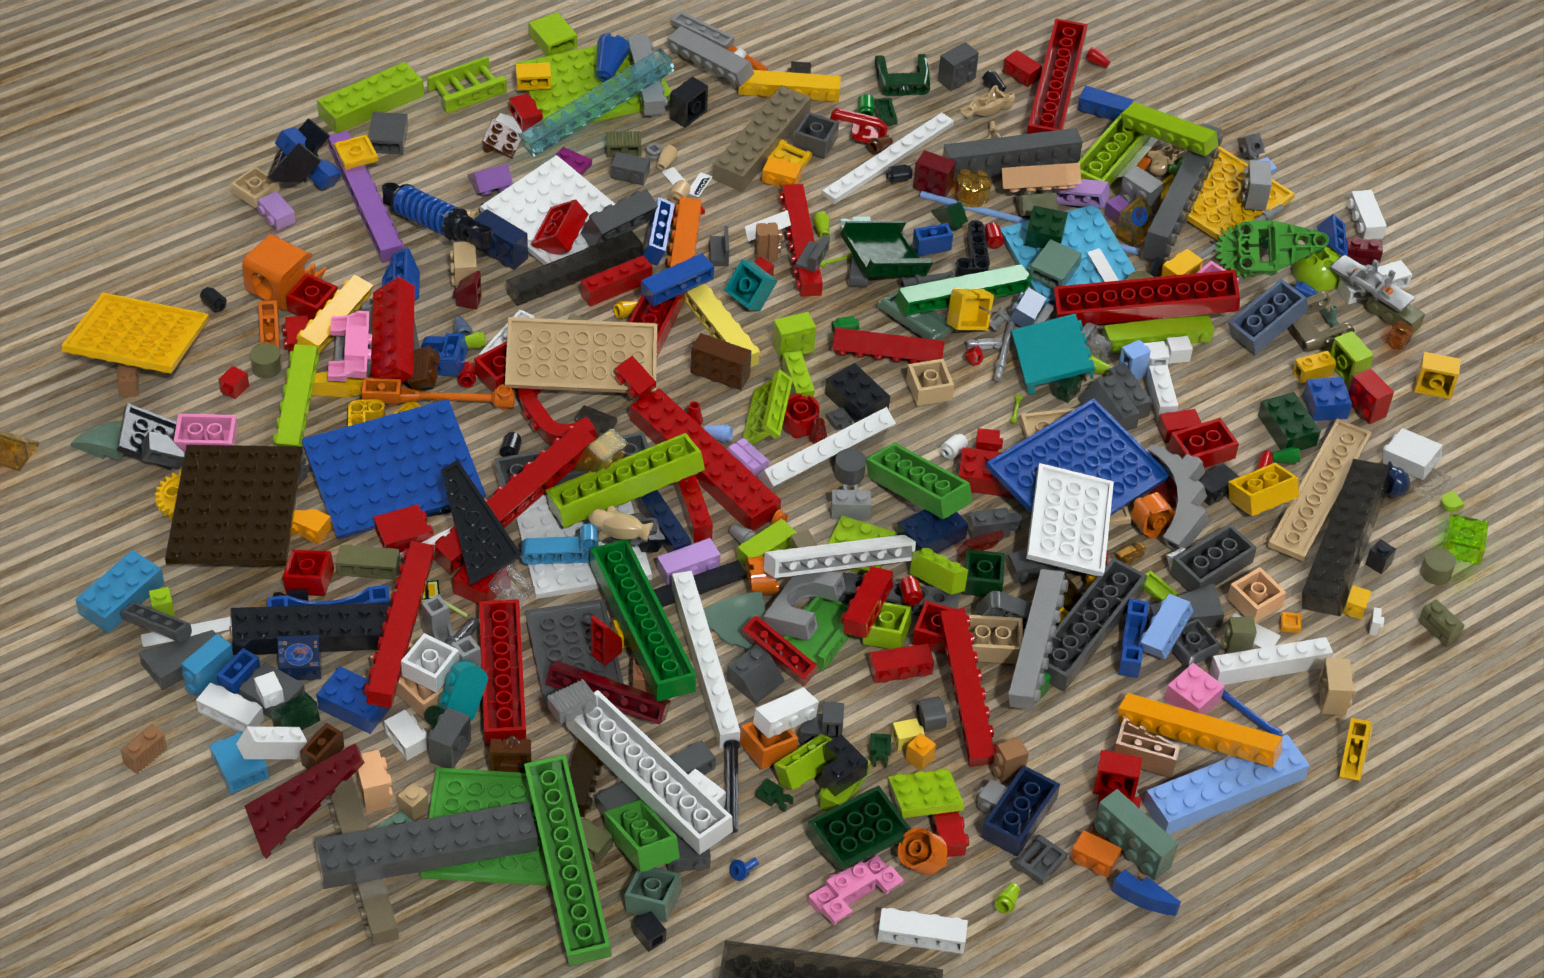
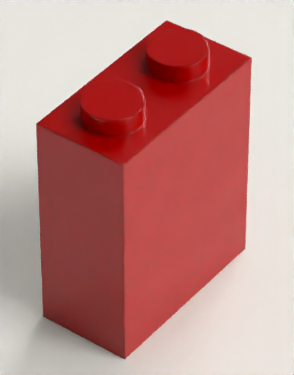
(401, 527)

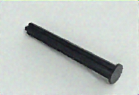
(732, 781)

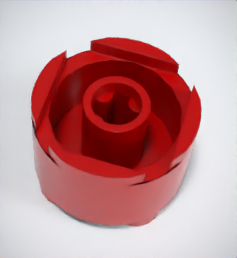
(800, 415)

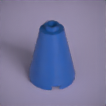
(610, 55)

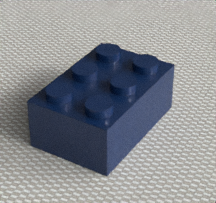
(509, 241)
(933, 531)

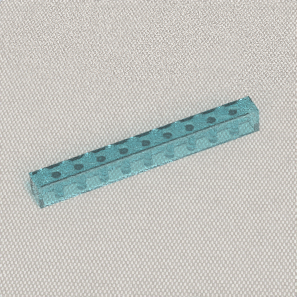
(596, 102)

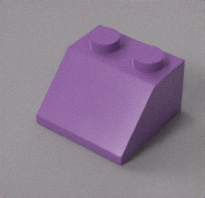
(489, 179)

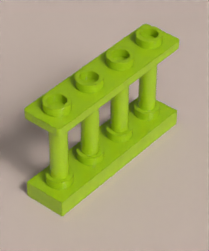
(471, 95)

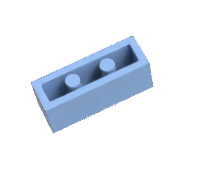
(1166, 626)

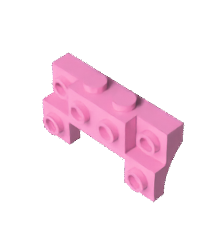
(355, 329)
(851, 886)

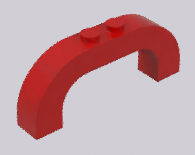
(542, 421)

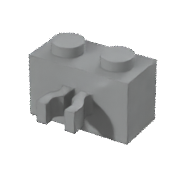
(851, 503)

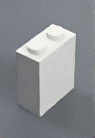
(1412, 453)

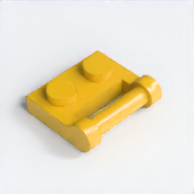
(779, 153)

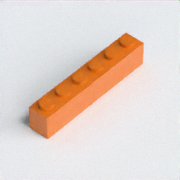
(686, 230)

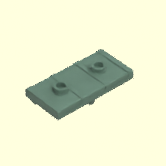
(926, 324)

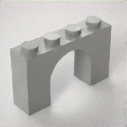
(798, 622)
(438, 625)

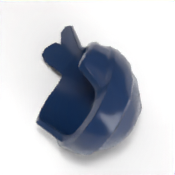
(1399, 482)

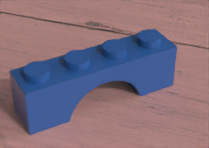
(324, 174)
(1131, 645)

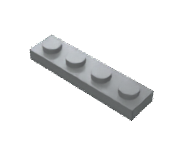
(702, 29)

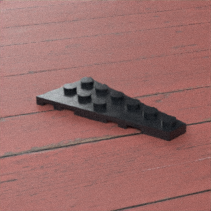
(480, 534)

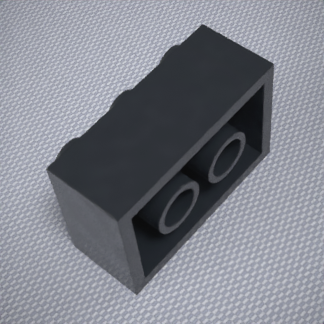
(856, 392)

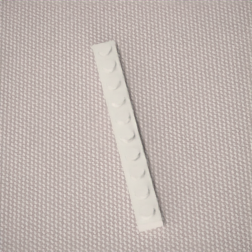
(887, 158)

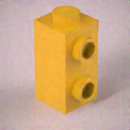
(1314, 366)

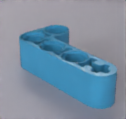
(560, 549)

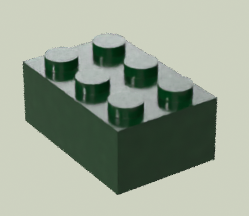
(1289, 422)

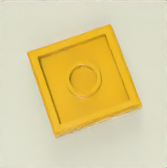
(355, 152)

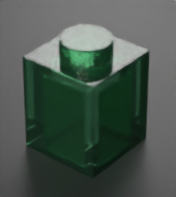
(1067, 388)

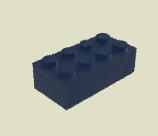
(1020, 810)

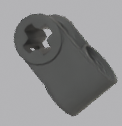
(857, 276)

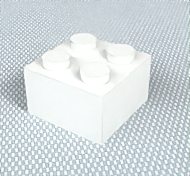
(429, 662)

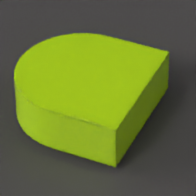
(1451, 502)

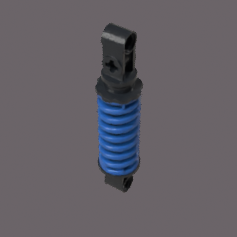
(436, 214)

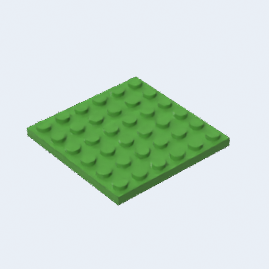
(473, 790)

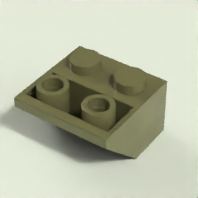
(1028, 199)

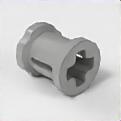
(998, 318)

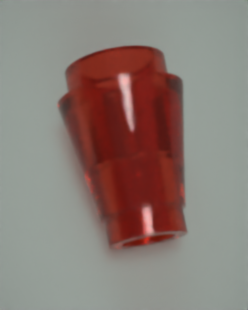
(818, 431)

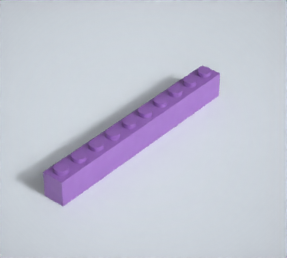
(368, 204)

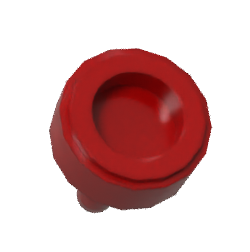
(972, 354)

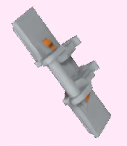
(1374, 282)

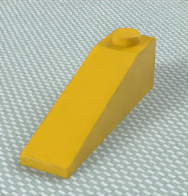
(347, 389)

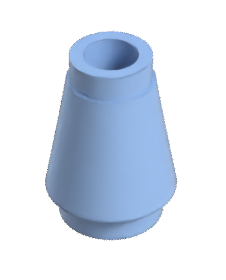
(720, 432)

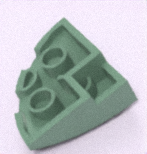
(100, 440)
(732, 615)

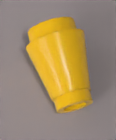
(624, 309)

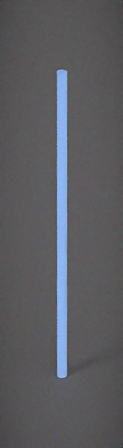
(1001, 215)

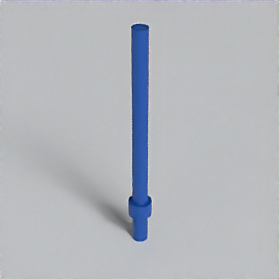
(1251, 715)

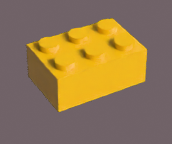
(1263, 489)

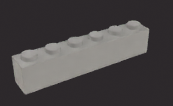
(710, 56)
(652, 97)

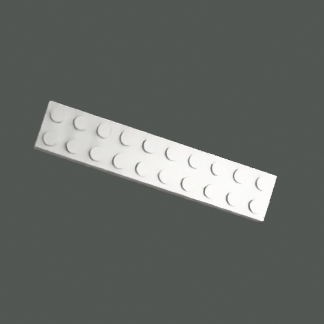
(652, 775)

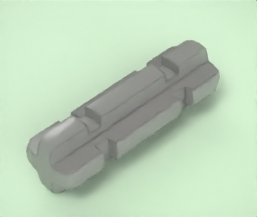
(985, 343)

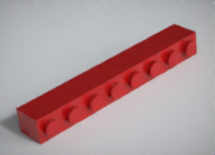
(800, 233)
(967, 687)

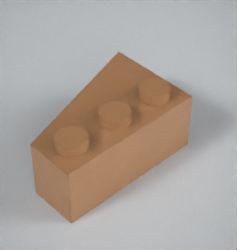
(1156, 752)

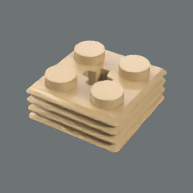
(253, 186)

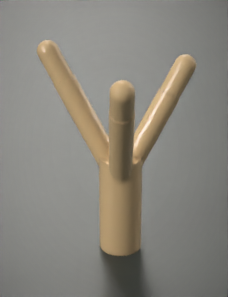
(993, 130)

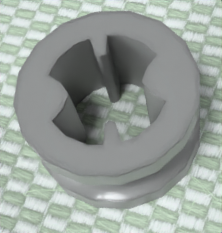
(653, 147)

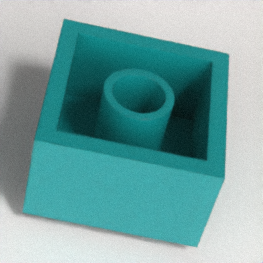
(750, 285)

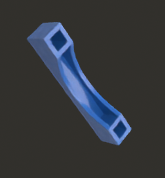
(372, 594)

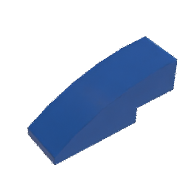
(1145, 894)

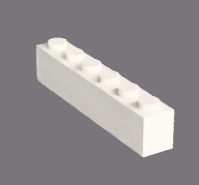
(1270, 661)

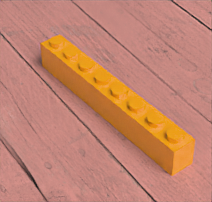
(1201, 730)

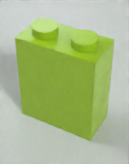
(552, 34)

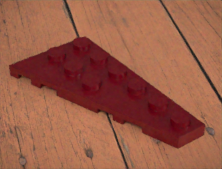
(296, 800)

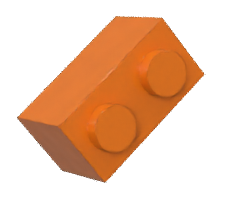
(1095, 854)

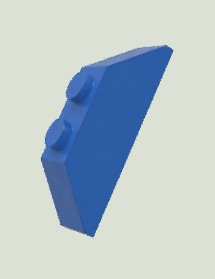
(404, 267)

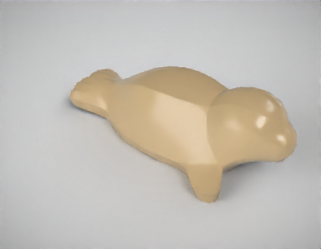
(989, 103)
(1164, 158)
(618, 525)

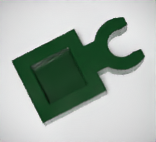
(880, 747)
(772, 793)

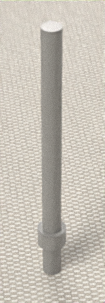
(1266, 216)
(1000, 364)

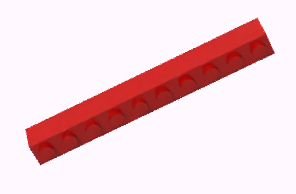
(400, 624)

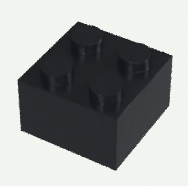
(688, 102)

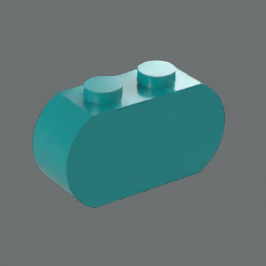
(463, 688)

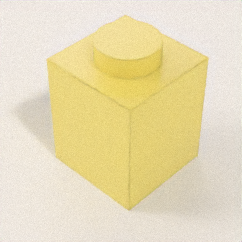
(904, 732)

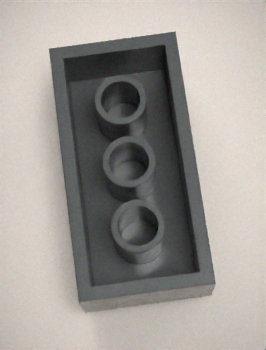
(619, 218)
(1213, 559)

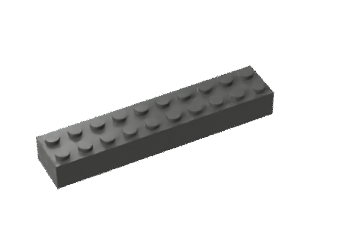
(1179, 201)
(426, 845)

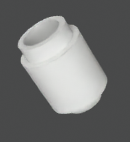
(953, 446)

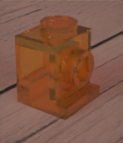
(1398, 340)

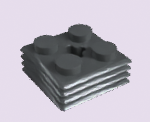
(1195, 643)

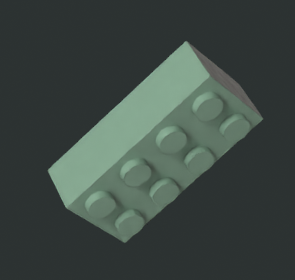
(1136, 834)

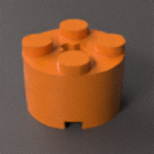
(1152, 515)
(759, 578)
(922, 851)

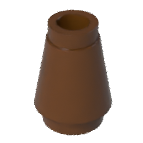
(879, 144)

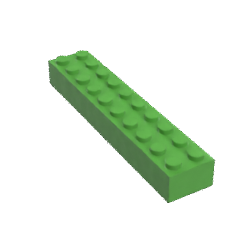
(567, 860)

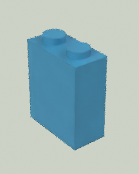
(205, 664)
(233, 768)

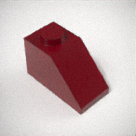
(469, 291)

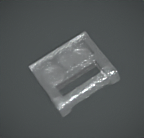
(505, 587)

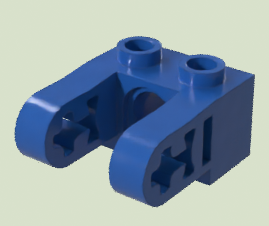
(452, 352)

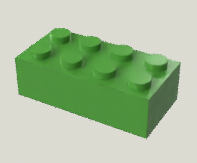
(642, 835)

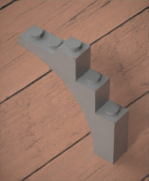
(1189, 515)

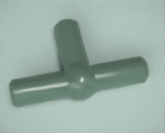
(1330, 316)

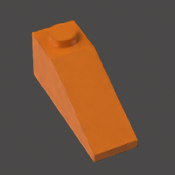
(269, 322)

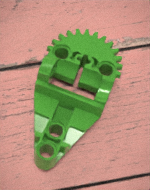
(1282, 246)

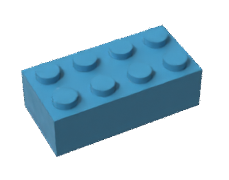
(117, 588)

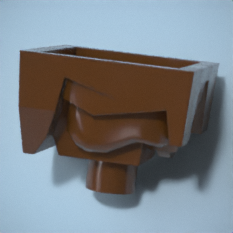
(509, 754)

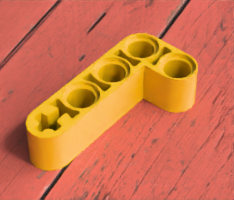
(365, 410)

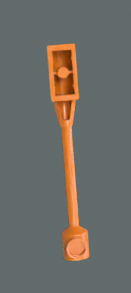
(392, 393)

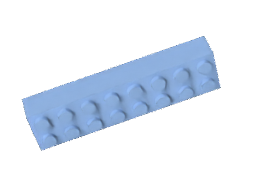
(1222, 788)

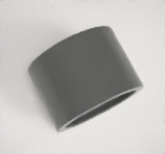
(850, 466)
(931, 713)

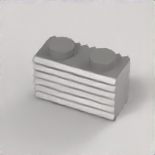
(572, 702)

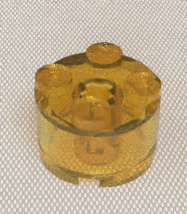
(972, 187)

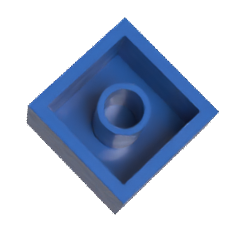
(1327, 398)

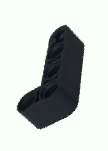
(978, 251)

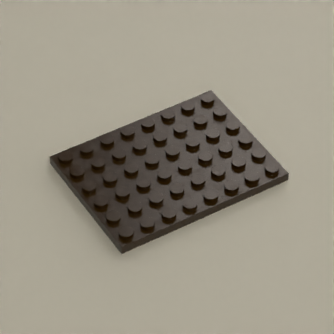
(235, 505)

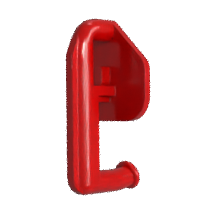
(863, 127)

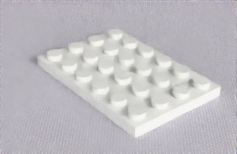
(1070, 520)

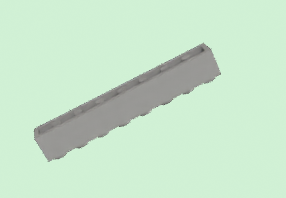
(1037, 639)

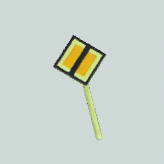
(432, 590)

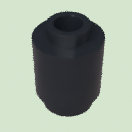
(899, 173)
(213, 299)
(511, 444)

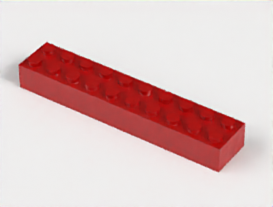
(1058, 77)
(1149, 298)
(723, 475)
(522, 489)

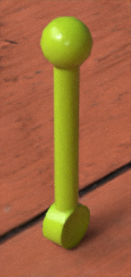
(849, 256)
(1018, 398)

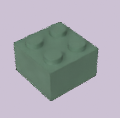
(653, 891)

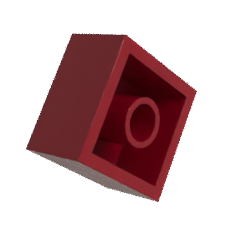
(934, 174)

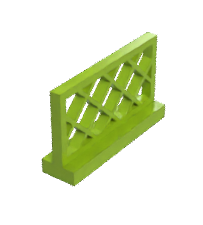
(768, 409)

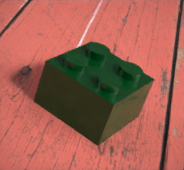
(1045, 225)
(984, 572)

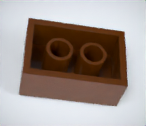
(720, 361)

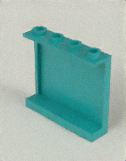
(1052, 351)

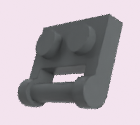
(1046, 862)

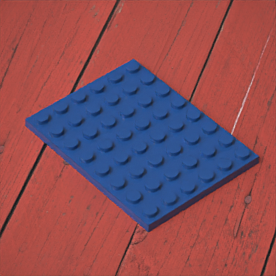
(1084, 443)
(387, 465)

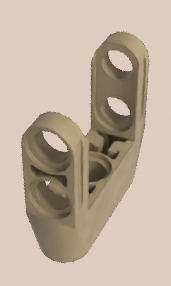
(1306, 332)

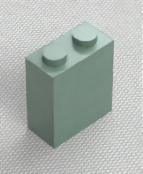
(1055, 265)

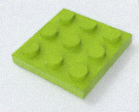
(853, 530)
(925, 793)

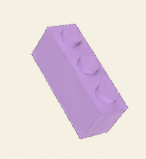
(1085, 194)
(695, 558)

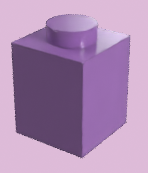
(1114, 207)

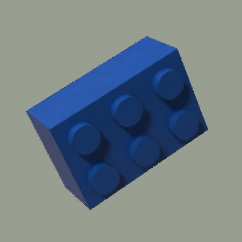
(345, 700)

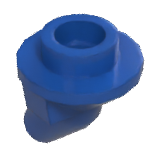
(739, 869)

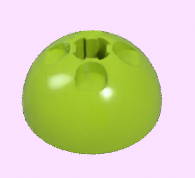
(1316, 270)

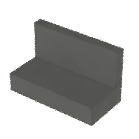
(720, 249)
(814, 254)

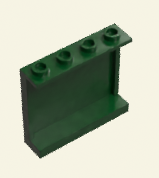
(883, 249)

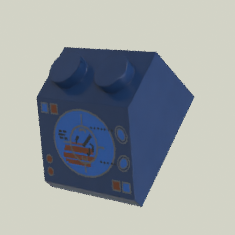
(300, 656)

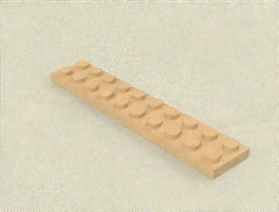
(1319, 490)

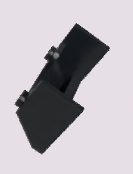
(301, 159)

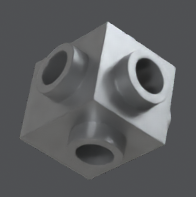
(1251, 146)

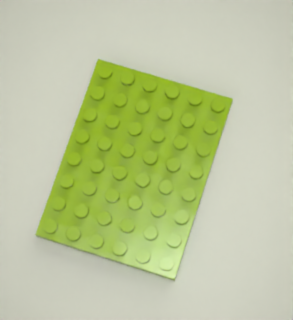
(575, 75)

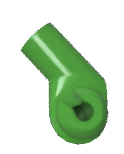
(1174, 168)

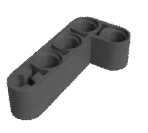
(1004, 605)

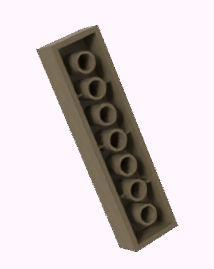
(760, 137)

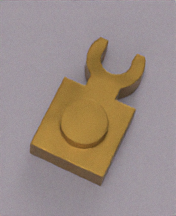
(1129, 553)

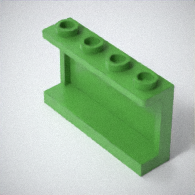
(829, 635)

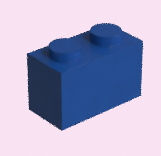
(932, 239)
(238, 671)

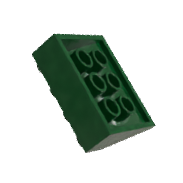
(857, 829)

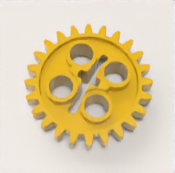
(167, 494)

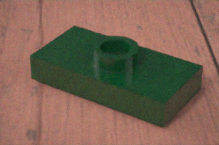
(885, 111)

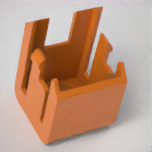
(279, 268)

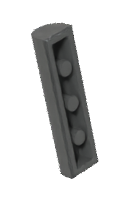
(157, 622)

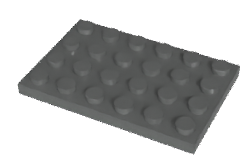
(565, 636)

